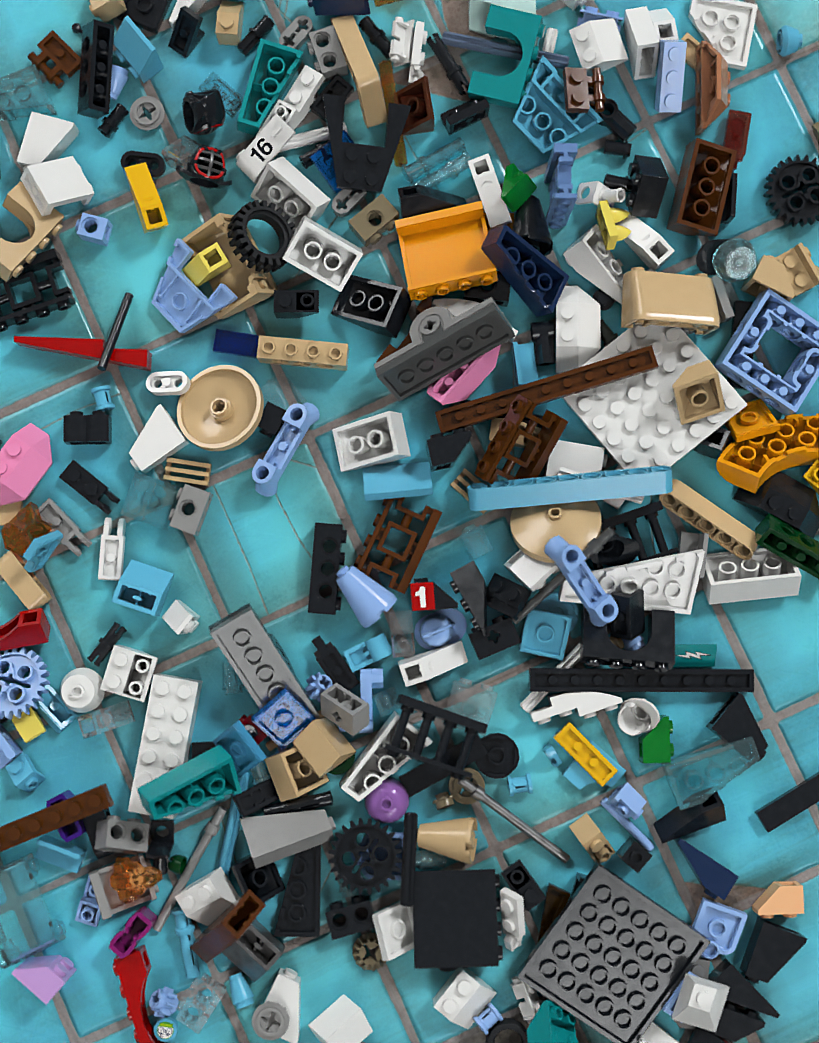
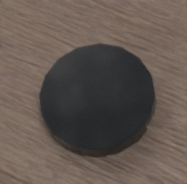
(502, 756)

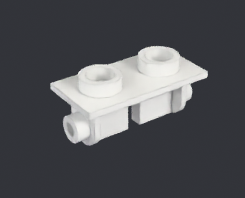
(401, 47)
(532, 1002)

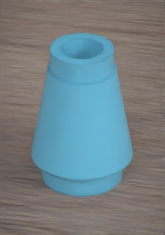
(240, 991)

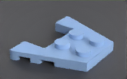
(180, 299)

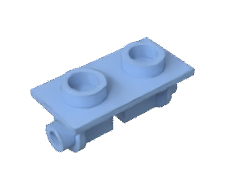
(591, 13)

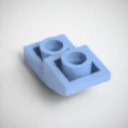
(88, 909)

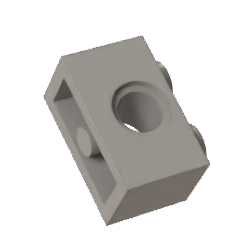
(201, 501)

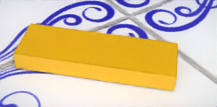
(585, 754)

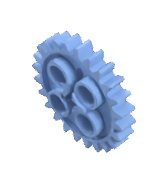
(20, 663)

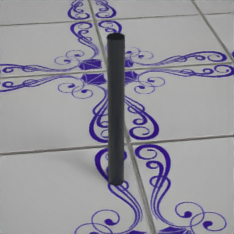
(115, 331)

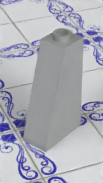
(285, 834)

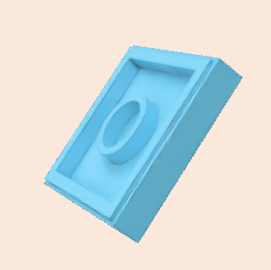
(545, 634)

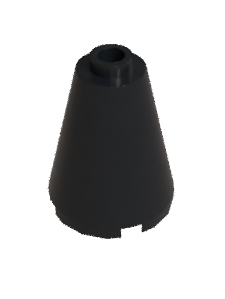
(532, 225)

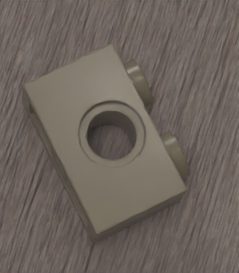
(380, 209)

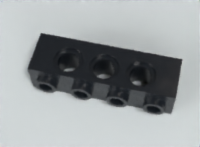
(95, 69)
(323, 533)

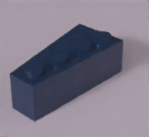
(525, 269)

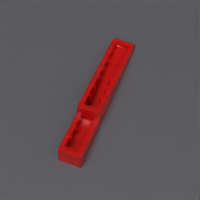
(88, 349)

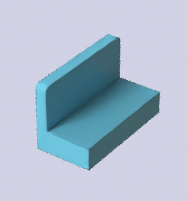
(524, 363)
(60, 853)

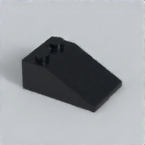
(373, 305)

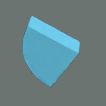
(552, 755)

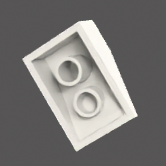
(371, 441)

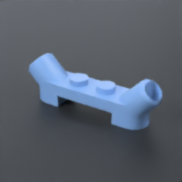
(270, 469)
(571, 563)

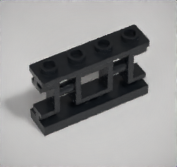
(36, 307)

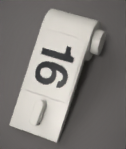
(264, 148)

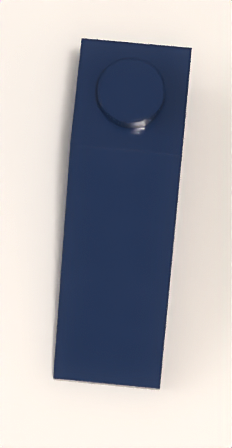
(710, 874)

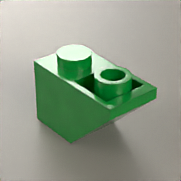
(655, 744)

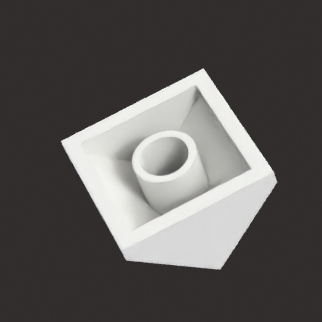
(341, 1023)

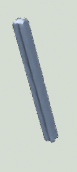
(499, 48)

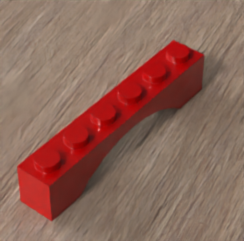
(25, 629)
(133, 975)

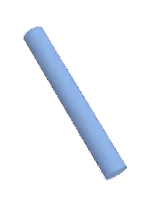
(629, 826)

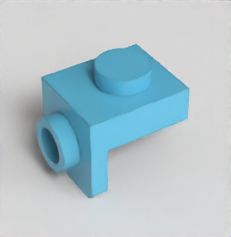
(24, 773)

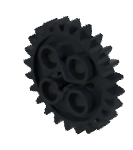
(792, 172)
(348, 843)

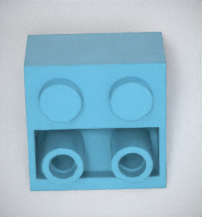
(143, 588)

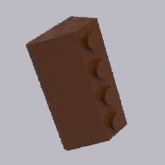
(701, 189)

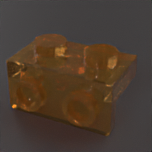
(24, 529)

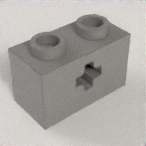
(344, 709)

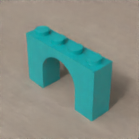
(524, 30)

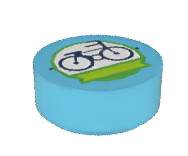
(166, 1029)

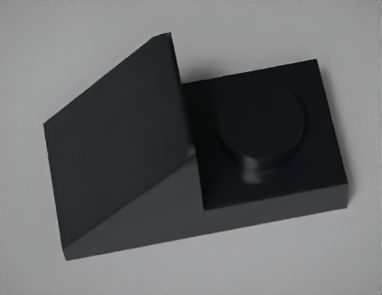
(186, 32)

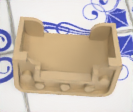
(244, 282)
(669, 301)

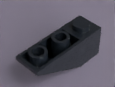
(421, 200)
(473, 589)
(683, 822)

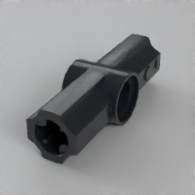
(617, 121)

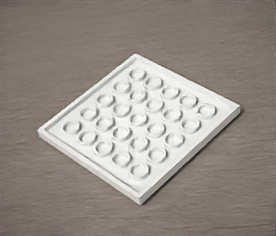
(639, 414)

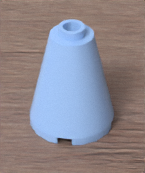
(364, 595)

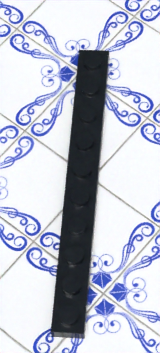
(640, 680)

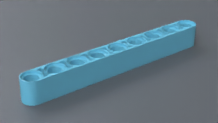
(570, 488)

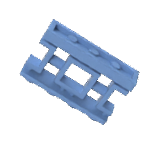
(560, 188)

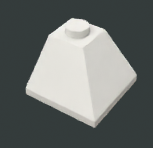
(700, 1002)

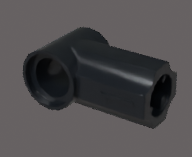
(543, 337)

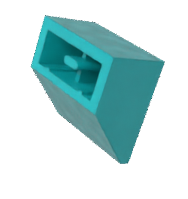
(552, 1025)

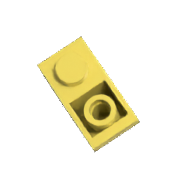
(206, 265)

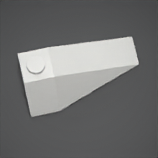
(596, 263)

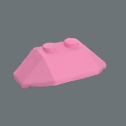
(463, 381)
(23, 463)

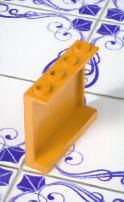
(445, 251)

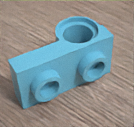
(368, 652)

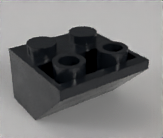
(445, 450)

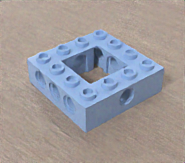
(773, 312)

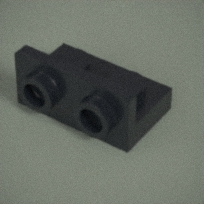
(465, 115)

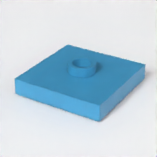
(240, 747)

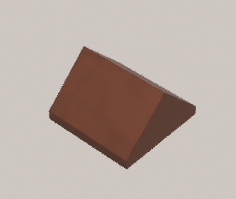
(421, 113)

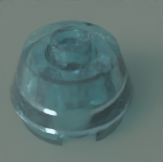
(735, 260)

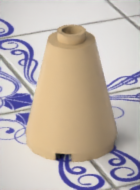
(450, 838)

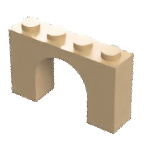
(39, 227)

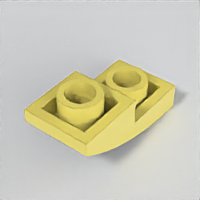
(29, 725)

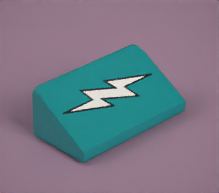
(695, 655)

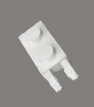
(112, 551)

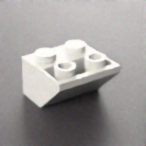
(530, 571)
(129, 672)

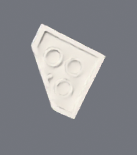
(726, 27)

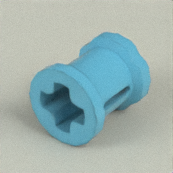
(103, 398)
(519, 784)

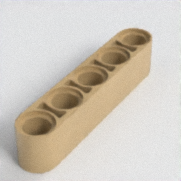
(710, 519)

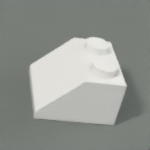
(598, 44)
(207, 897)
(463, 997)

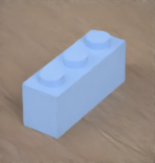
(670, 75)

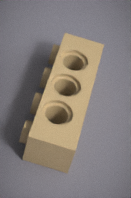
(303, 353)

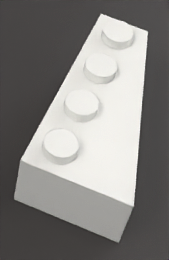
(373, 764)

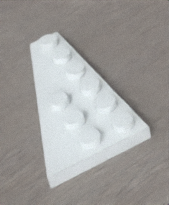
(666, 581)

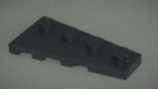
(302, 897)

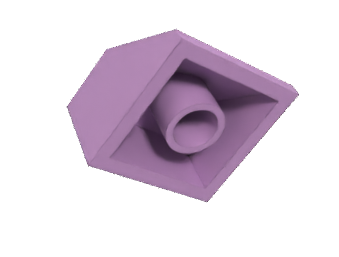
(45, 975)

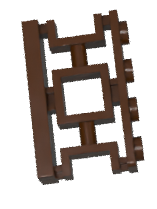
(536, 451)
(414, 549)

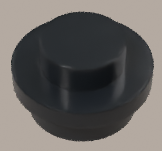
(603, 299)

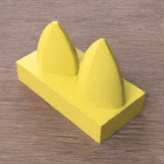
(606, 220)

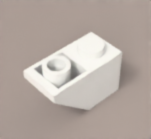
(664, 24)
(181, 618)

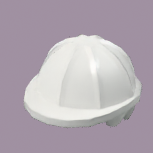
(637, 716)

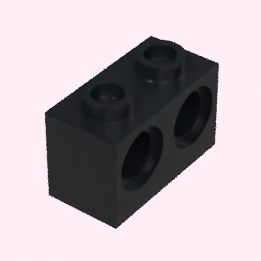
(353, 923)

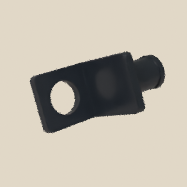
(161, 846)

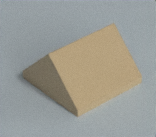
(323, 746)

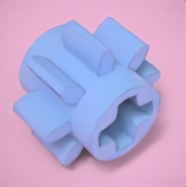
(317, 685)
(163, 1002)

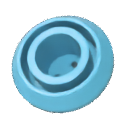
(788, 40)

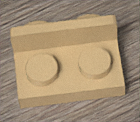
(800, 269)

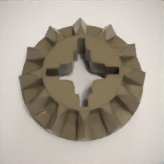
(464, 797)
(360, 951)

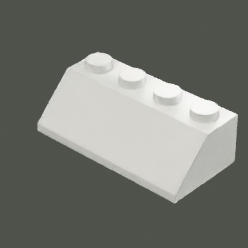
(737, 579)

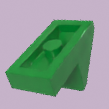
(516, 187)

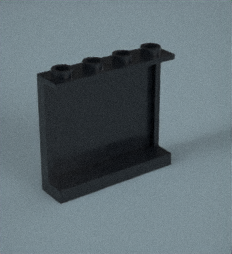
(456, 919)

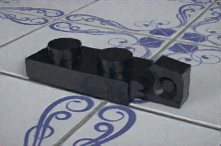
(334, 664)

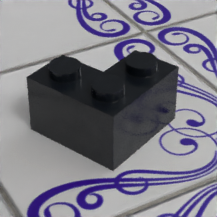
(649, 185)

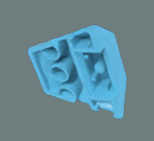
(543, 111)

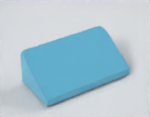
(54, 710)

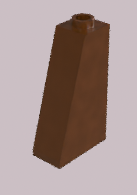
(228, 927)

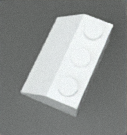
(291, 191)
(322, 254)

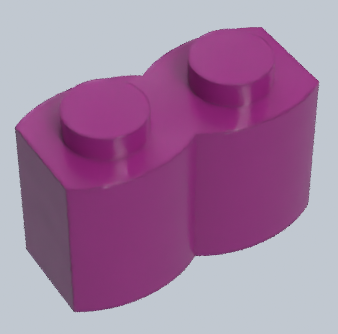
(133, 931)

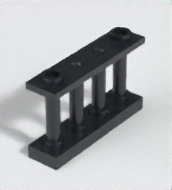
(629, 520)
(451, 721)

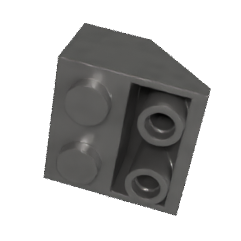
(255, 951)

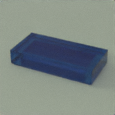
(236, 343)

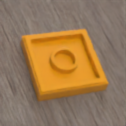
(752, 422)

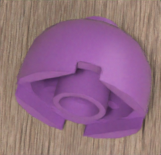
(387, 801)

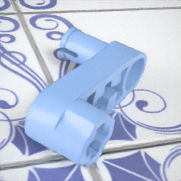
(369, 679)

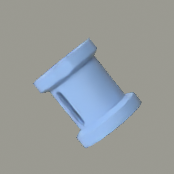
(488, 1018)

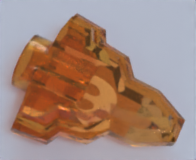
(132, 879)

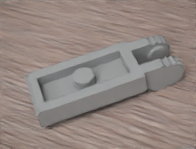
(59, 520)

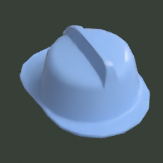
(440, 628)

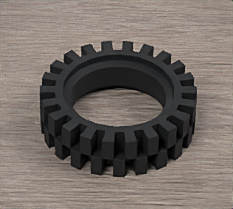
(240, 239)

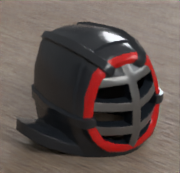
(203, 111)
(205, 168)

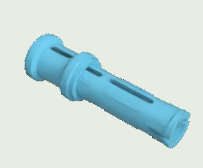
(185, 930)

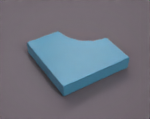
(41, 550)
(580, 777)

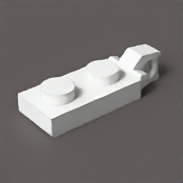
(417, 56)
(512, 918)

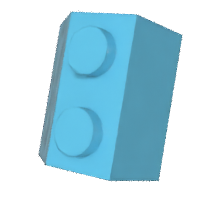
(136, 51)

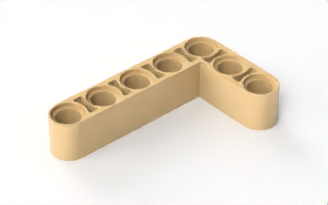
(361, 69)

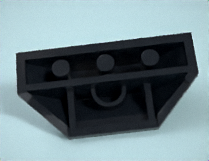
(786, 500)

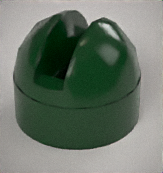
(178, 864)

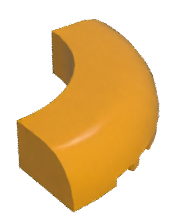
(759, 458)

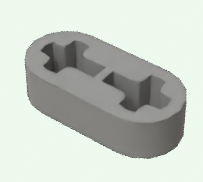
(292, 32)
(351, 204)

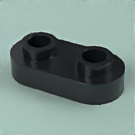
(142, 157)

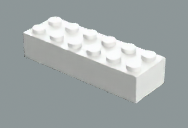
(165, 731)

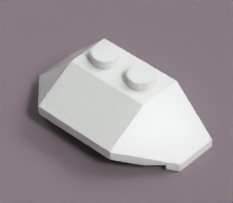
(576, 329)

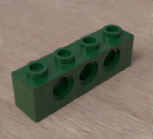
(789, 544)

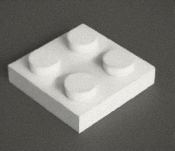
(394, 930)

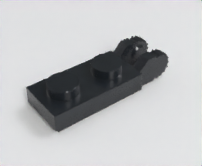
(87, 485)

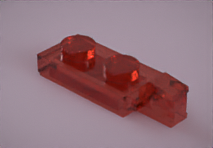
(737, 133)

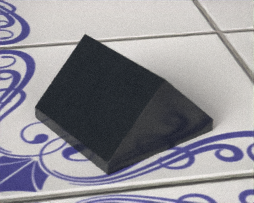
(263, 881)

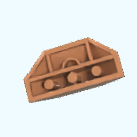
(710, 86)

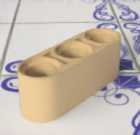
(23, 583)

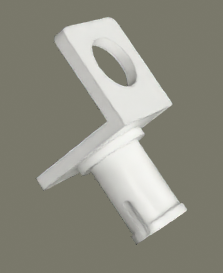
(599, 192)

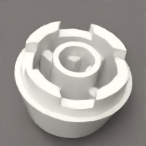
(82, 690)

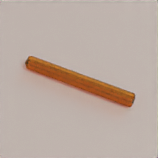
(390, 96)

